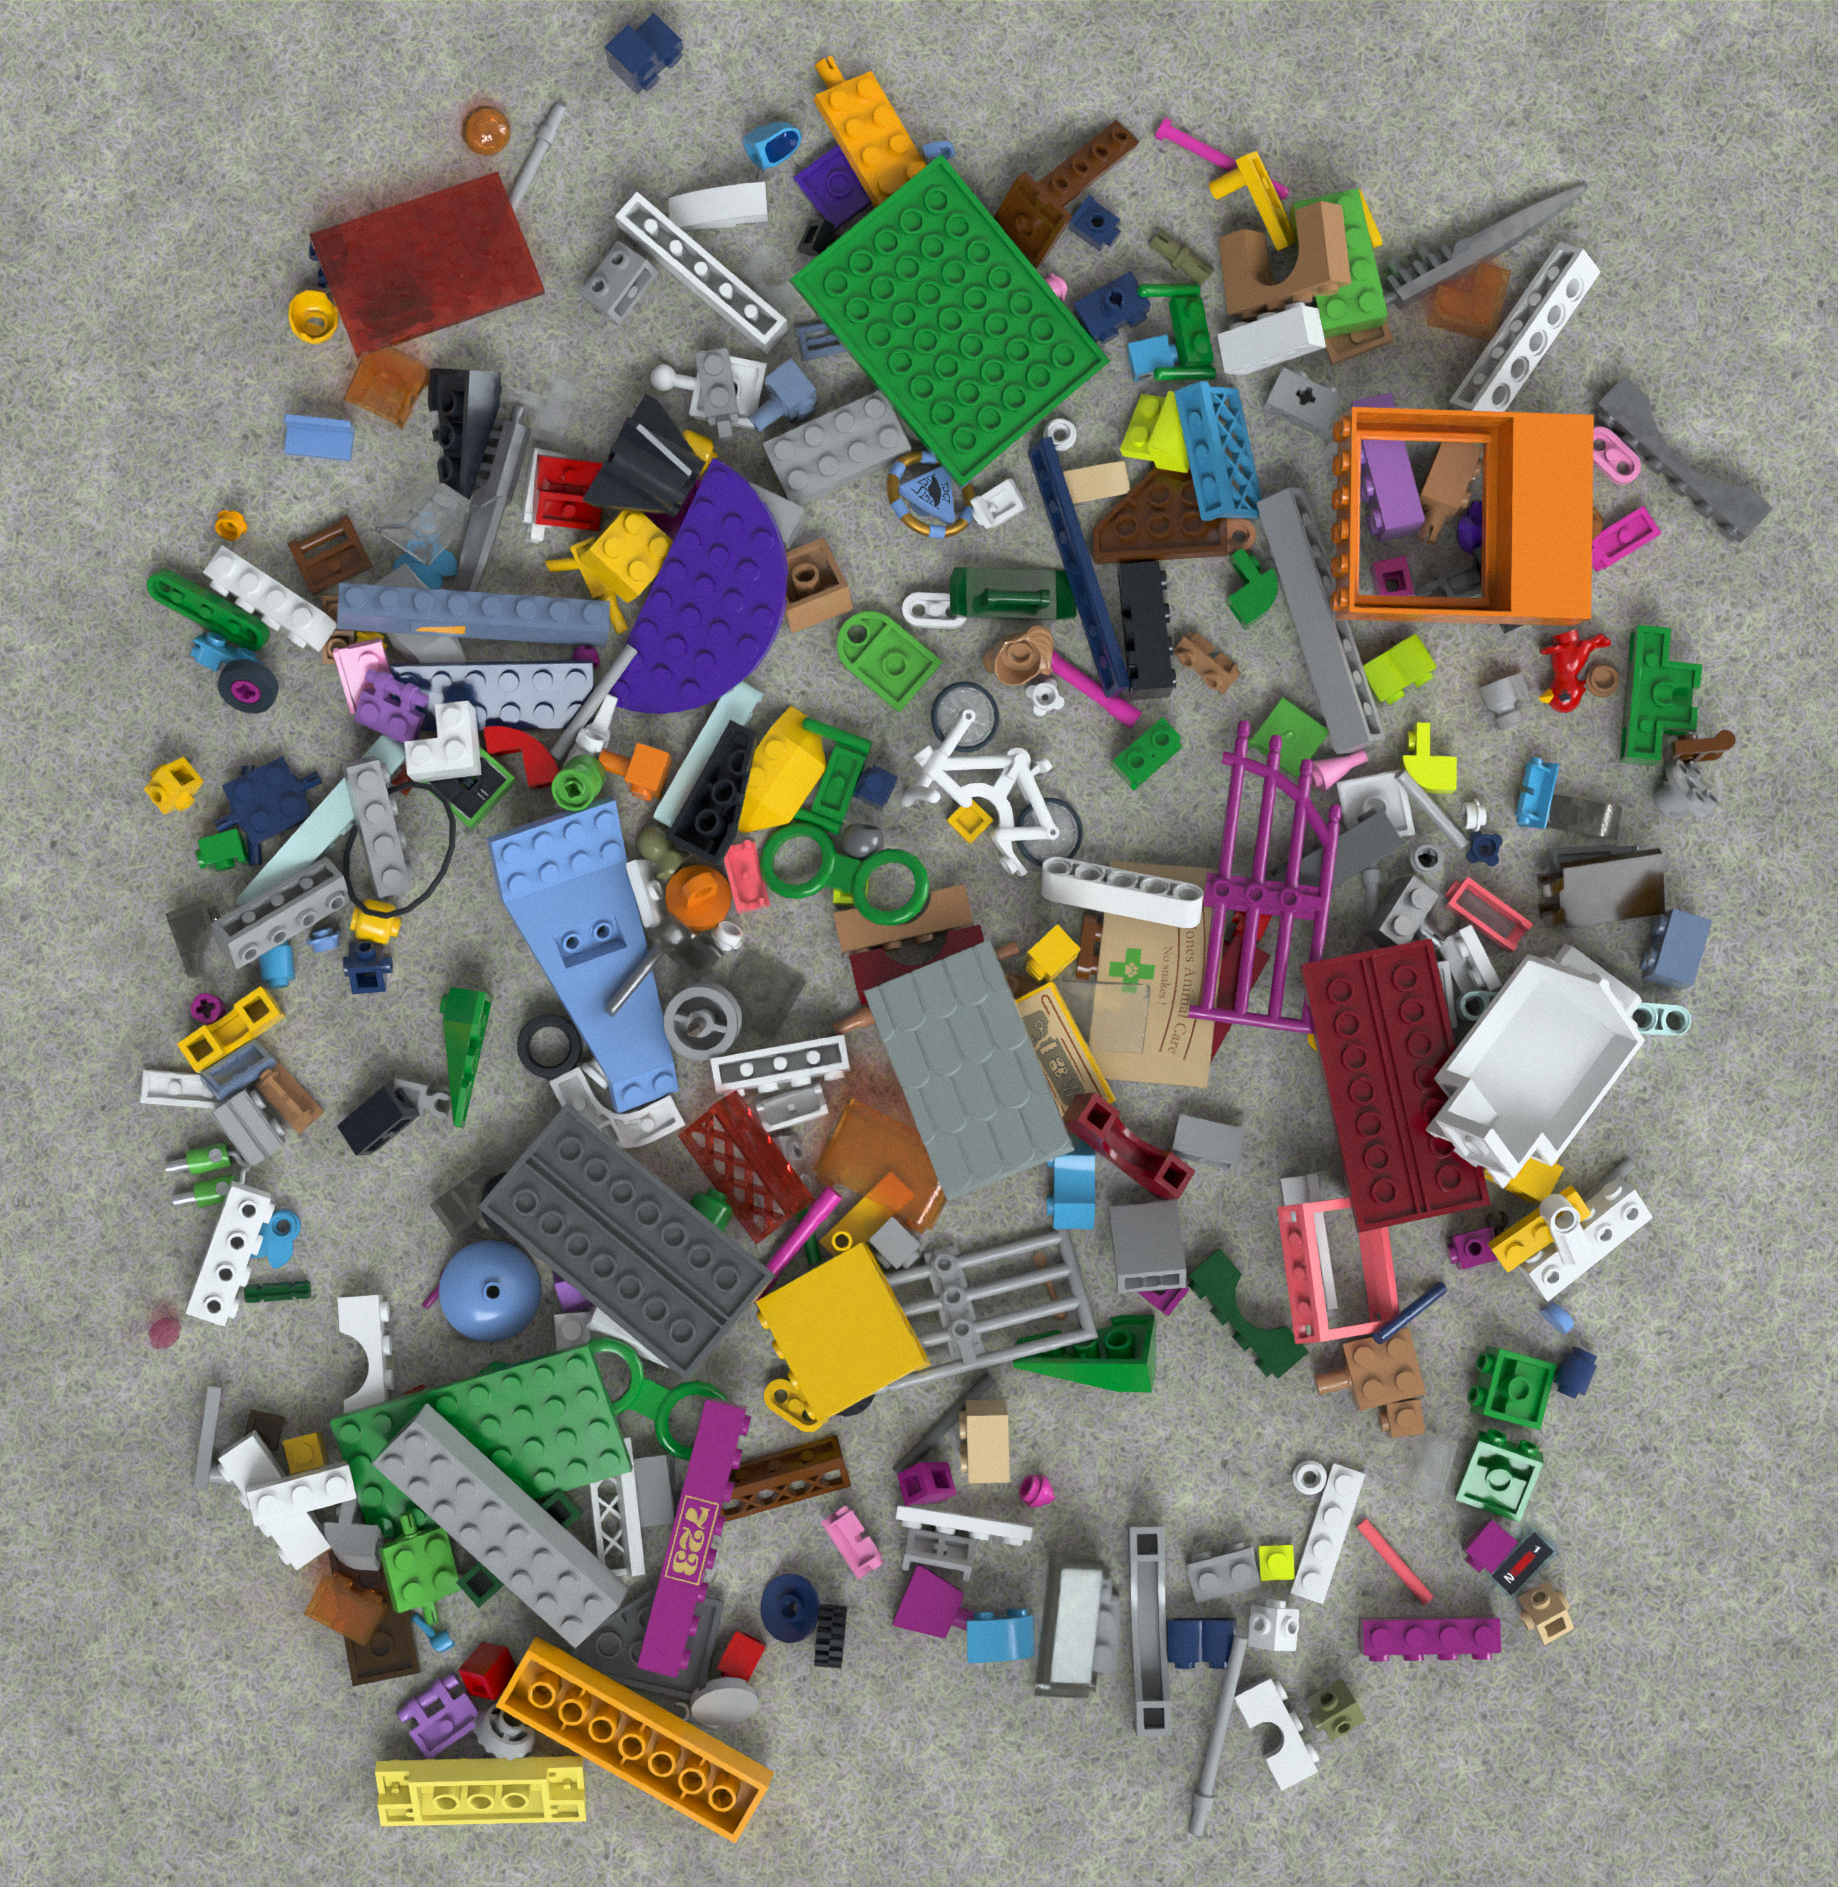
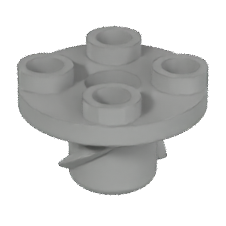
(1684, 792)

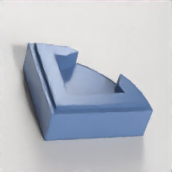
(933, 150)

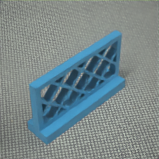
(1205, 446)

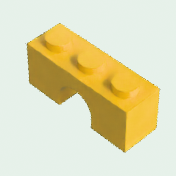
(1051, 955)
(245, 1022)

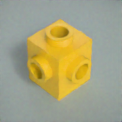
(173, 786)

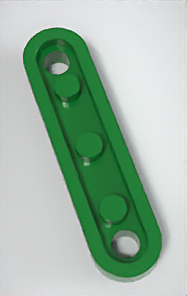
(207, 609)

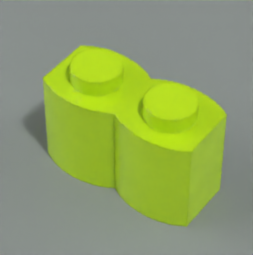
(1398, 669)

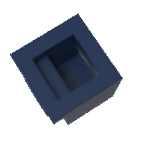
(1095, 236)
(875, 787)

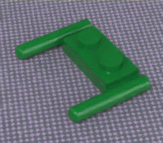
(1189, 331)
(839, 778)

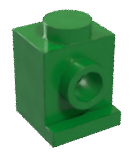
(222, 850)

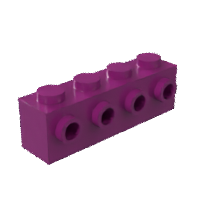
(1429, 1635)

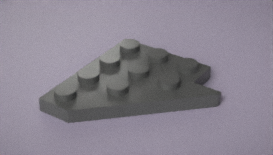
(618, 1642)

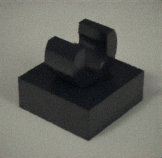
(816, 237)

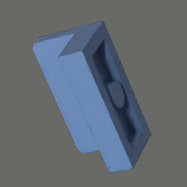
(319, 437)

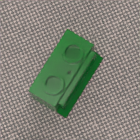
(1147, 754)

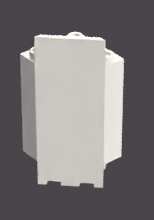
(1536, 1063)

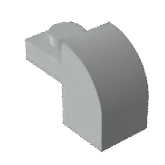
(351, 1540)

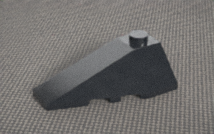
(466, 414)
(714, 806)

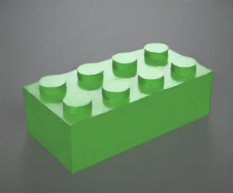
(1362, 302)

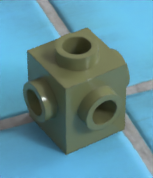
(1335, 1710)

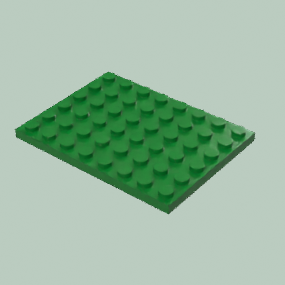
(949, 320)

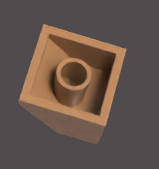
(814, 586)

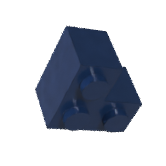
(643, 53)

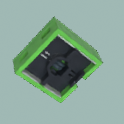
(475, 804)

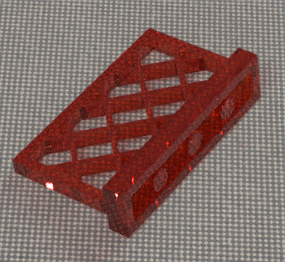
(759, 1156)

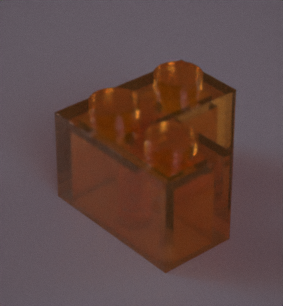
(1475, 312)

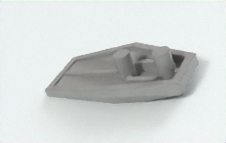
(420, 647)

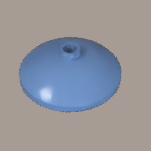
(465, 1286)

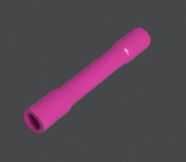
(1114, 706)
(816, 1214)

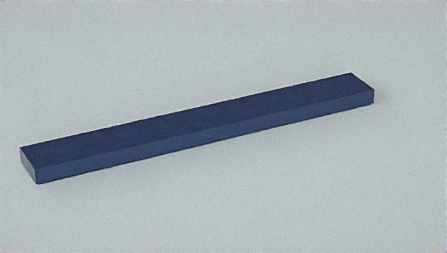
(1078, 568)

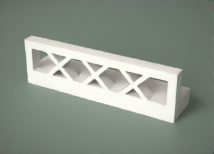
(1305, 1190)
(628, 1521)

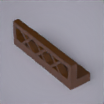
(782, 1468)

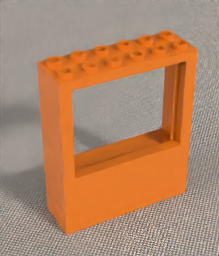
(1532, 515)

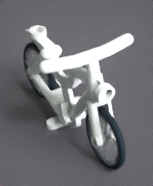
(966, 721)

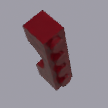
(876, 967)
(1151, 1167)

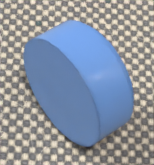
(1558, 1318)

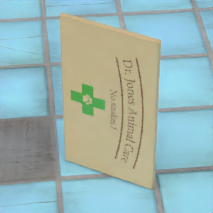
(1173, 965)

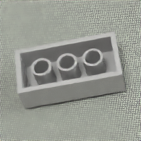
(836, 449)

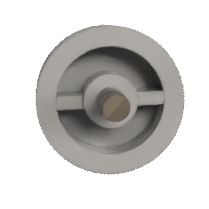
(703, 1021)

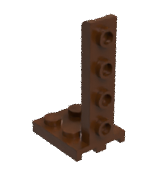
(1034, 210)

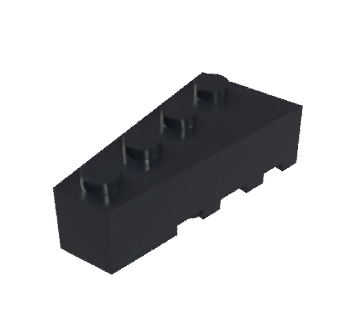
(1145, 630)

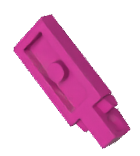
(1623, 538)

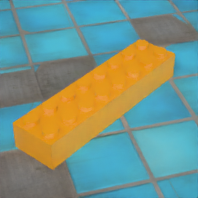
(635, 1739)

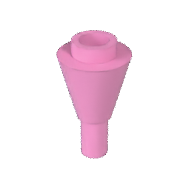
(1329, 771)

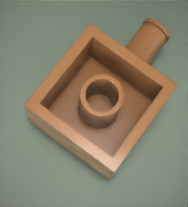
(1446, 484)
(1376, 1371)

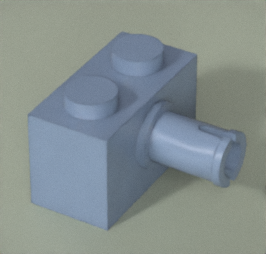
(789, 396)

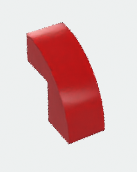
(538, 762)

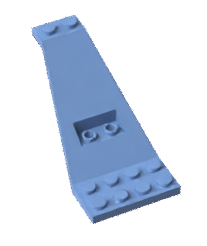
(567, 882)

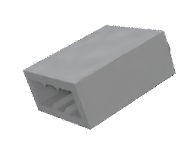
(1147, 1246)

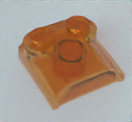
(388, 384)

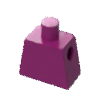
(931, 1605)

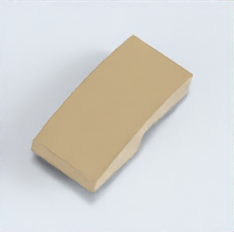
(1097, 482)

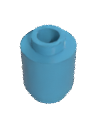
(277, 966)

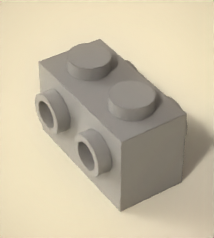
(618, 282)

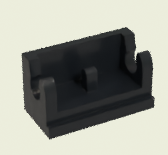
(377, 1121)

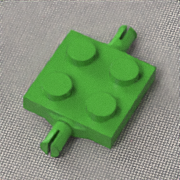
(419, 1568)

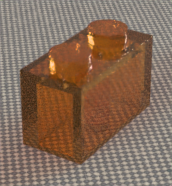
(346, 1608)

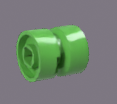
(578, 782)

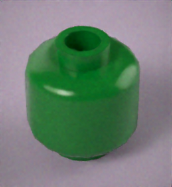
(713, 1207)

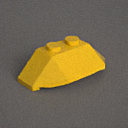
(782, 773)

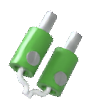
(205, 1160)

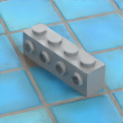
(376, 826)
(281, 913)

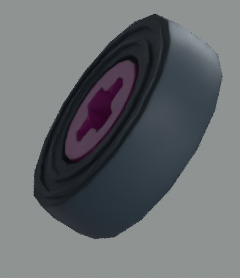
(261, 682)

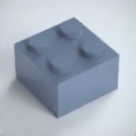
(1675, 949)

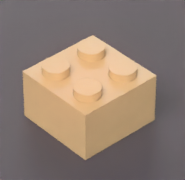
(987, 1441)

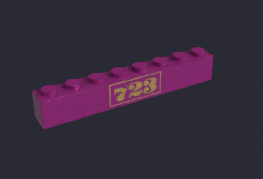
(692, 1537)

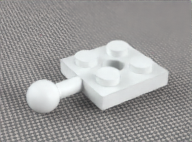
(747, 376)

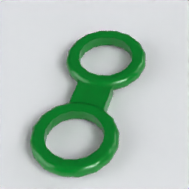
(844, 874)
(652, 1398)

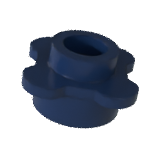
(1492, 843)

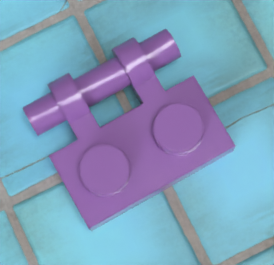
(387, 715)
(444, 1726)

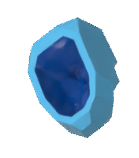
(772, 144)

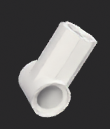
(1565, 1230)

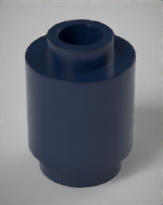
(1575, 1372)

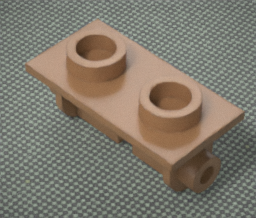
(1194, 653)
(289, 1098)

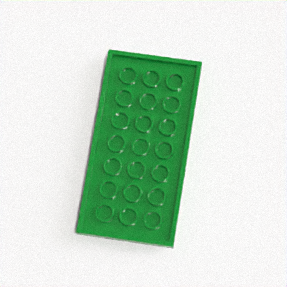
(533, 1419)

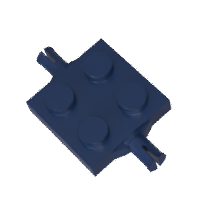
(267, 801)

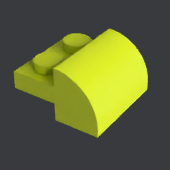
(1157, 433)

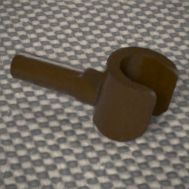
(1499, 1229)

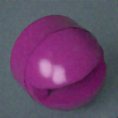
(587, 653)

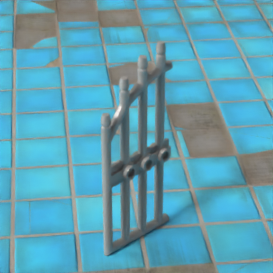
(957, 1315)

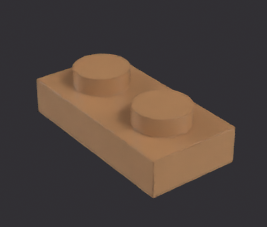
(1354, 344)

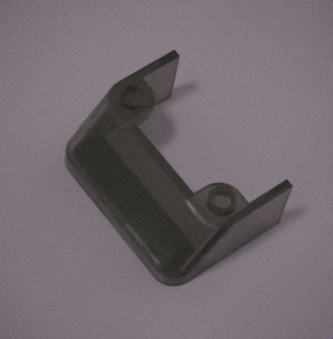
(1069, 1625)

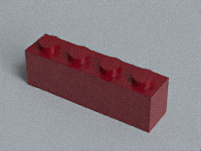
(1228, 983)

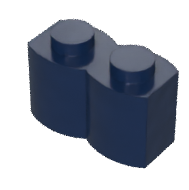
(1200, 1641)

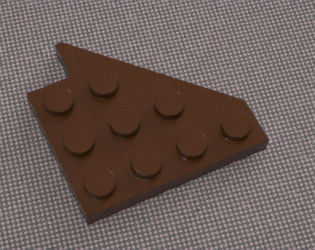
(1158, 523)

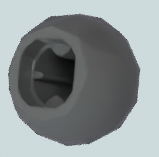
(862, 840)

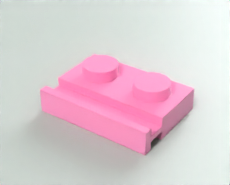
(353, 665)

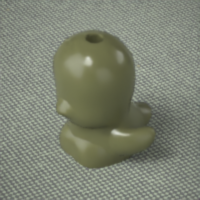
(656, 848)

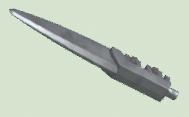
(1444, 267)
(492, 497)

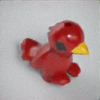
(1567, 659)

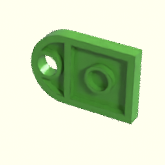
(887, 660)

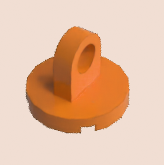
(698, 897)

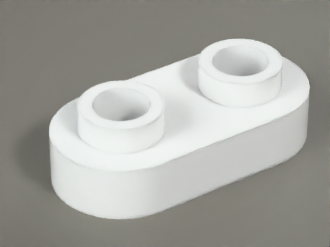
(935, 607)

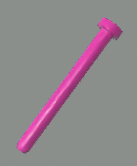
(1205, 151)

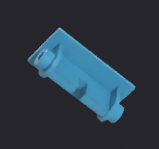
(214, 650)
(1536, 801)

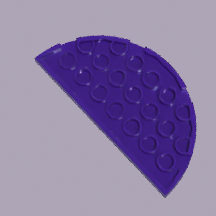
(711, 602)

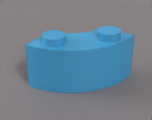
(1073, 1187)
(1000, 1636)

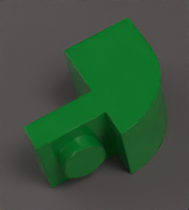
(1257, 595)

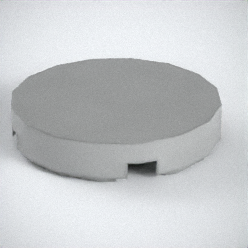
(724, 1701)

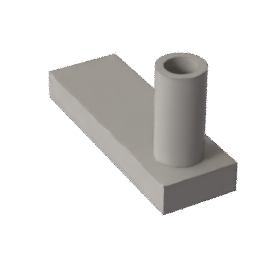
(206, 1470)

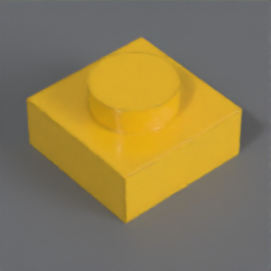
(970, 822)

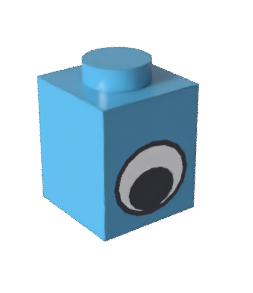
(1150, 354)

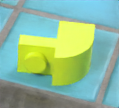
(1432, 773)

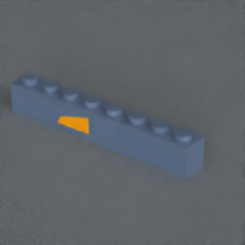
(472, 614)

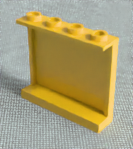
(841, 1332)

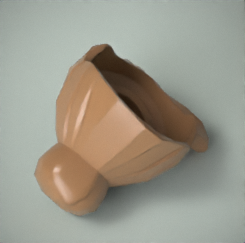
(1021, 656)

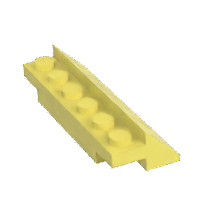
(481, 1791)

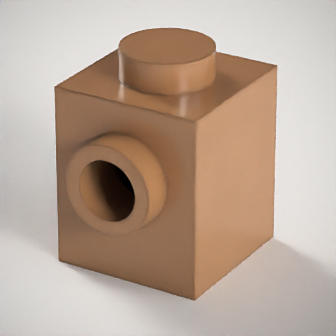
(1402, 1418)

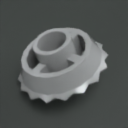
(503, 1733)

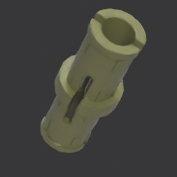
(1181, 257)

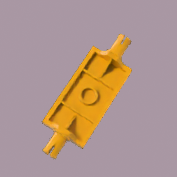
(867, 131)

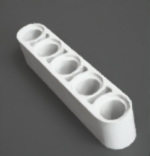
(1121, 892)

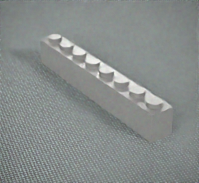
(1326, 642)

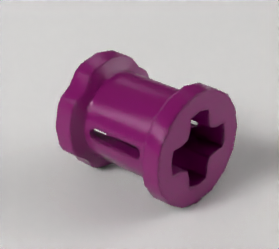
(199, 1004)

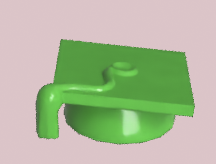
(1299, 735)

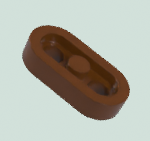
(1091, 932)

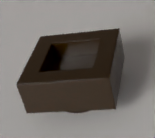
(267, 1425)

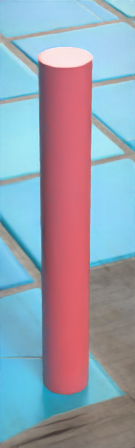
(1394, 1561)

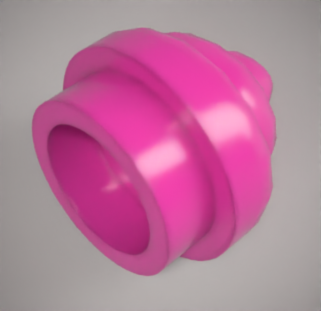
(1036, 1491)

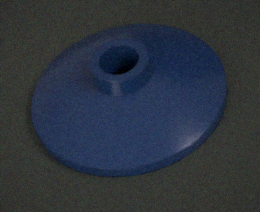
(778, 1608)

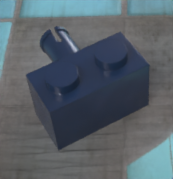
(1112, 308)

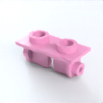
(845, 1533)

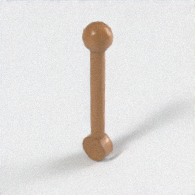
(1039, 1260)

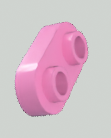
(1615, 452)

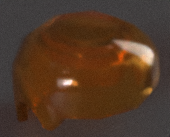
(485, 130)

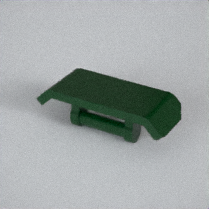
(1011, 594)

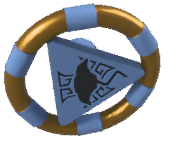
(928, 496)

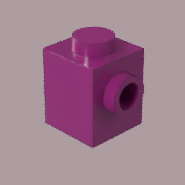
(1471, 1248)
(1488, 1547)

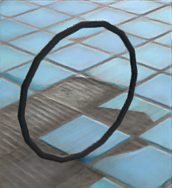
(452, 838)

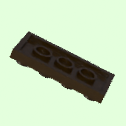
(393, 1646)

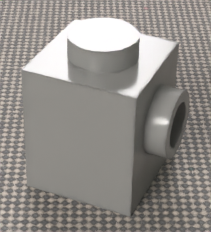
(895, 1245)

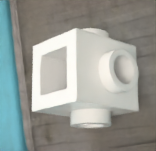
(1273, 1626)

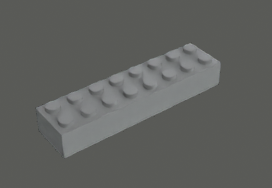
(501, 1526)

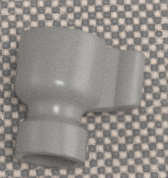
(1501, 697)

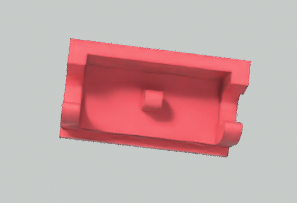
(745, 877)

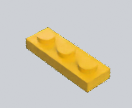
(1530, 1234)

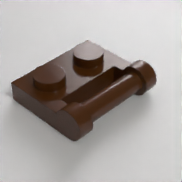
(334, 564)
(1699, 750)

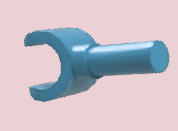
(440, 1641)

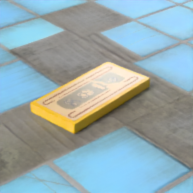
(1061, 1047)

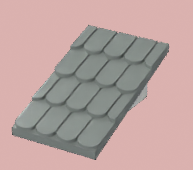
(969, 1070)

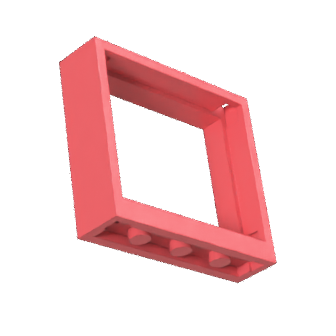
(1305, 1277)

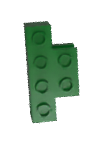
(1655, 696)

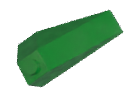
(464, 1031)
(1115, 1361)

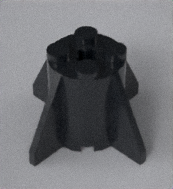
(647, 466)

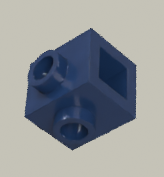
(367, 967)

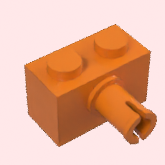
(643, 772)

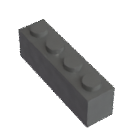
(1356, 850)

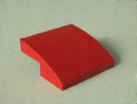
(560, 491)

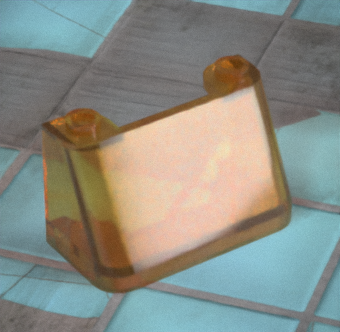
(881, 1163)

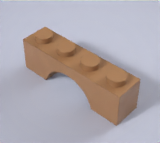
(945, 913)

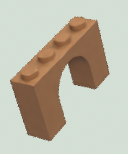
(1319, 268)

